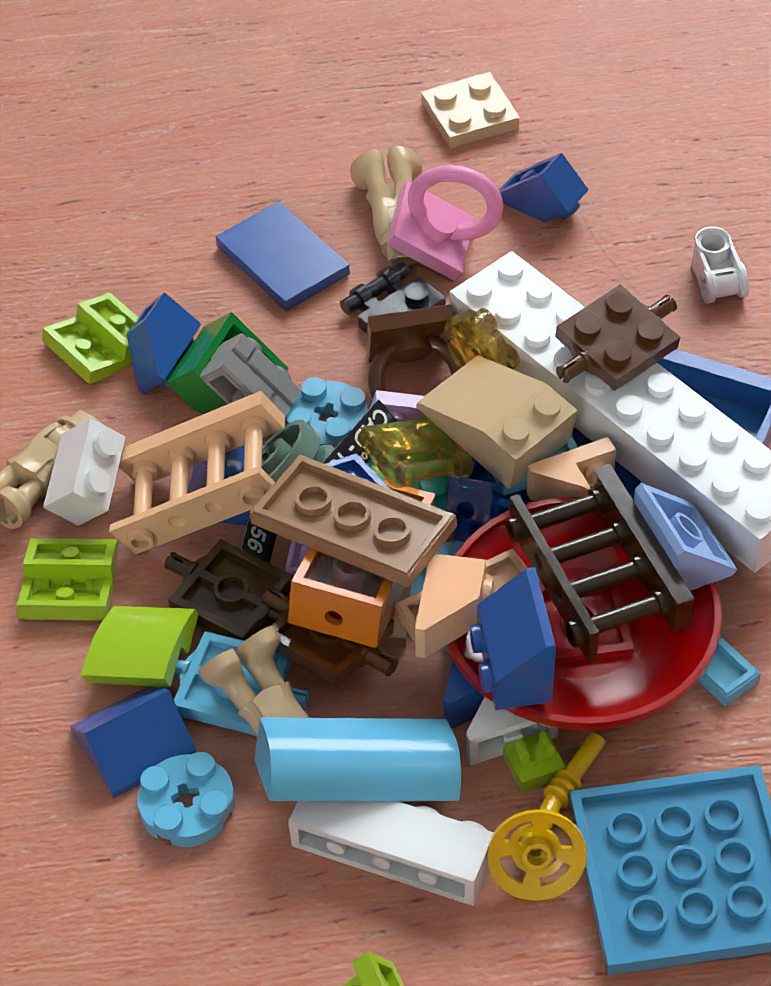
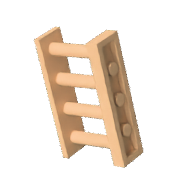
(189, 444)

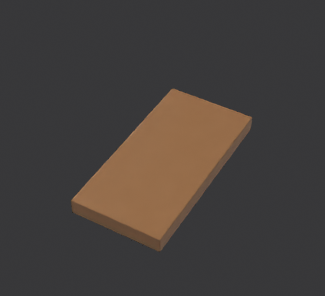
(354, 520)

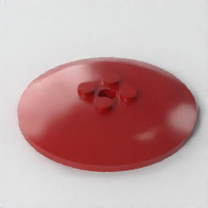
(637, 665)

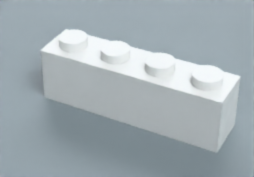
(397, 843)

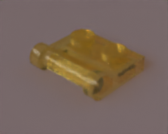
(413, 452)

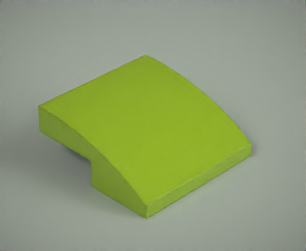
(94, 339)
(68, 579)
(139, 646)

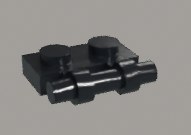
(402, 296)

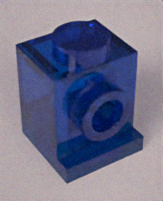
(481, 494)

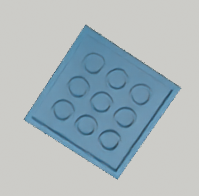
(678, 867)

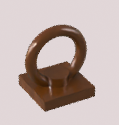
(406, 338)

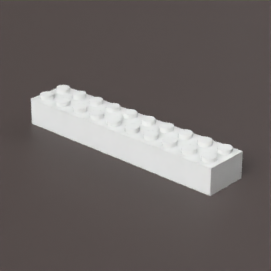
(654, 420)

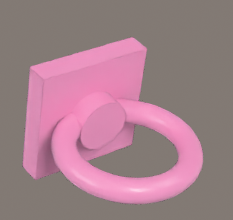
(435, 229)

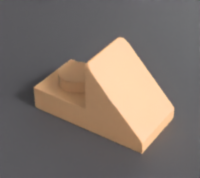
(568, 472)

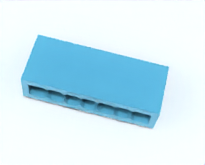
(358, 759)

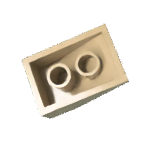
(500, 417)

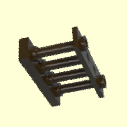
(626, 530)

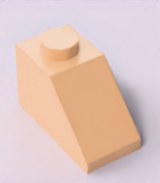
(449, 601)

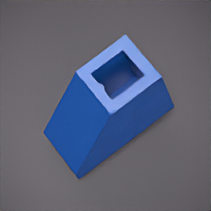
(158, 340)

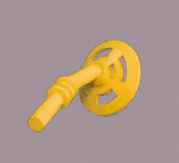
(538, 843)

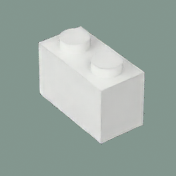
(84, 472)

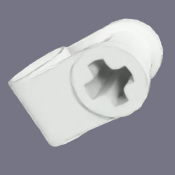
(718, 265)

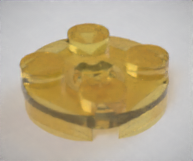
(477, 335)

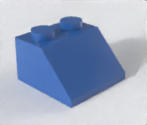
(515, 644)

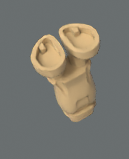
(369, 174)
(32, 471)
(257, 657)

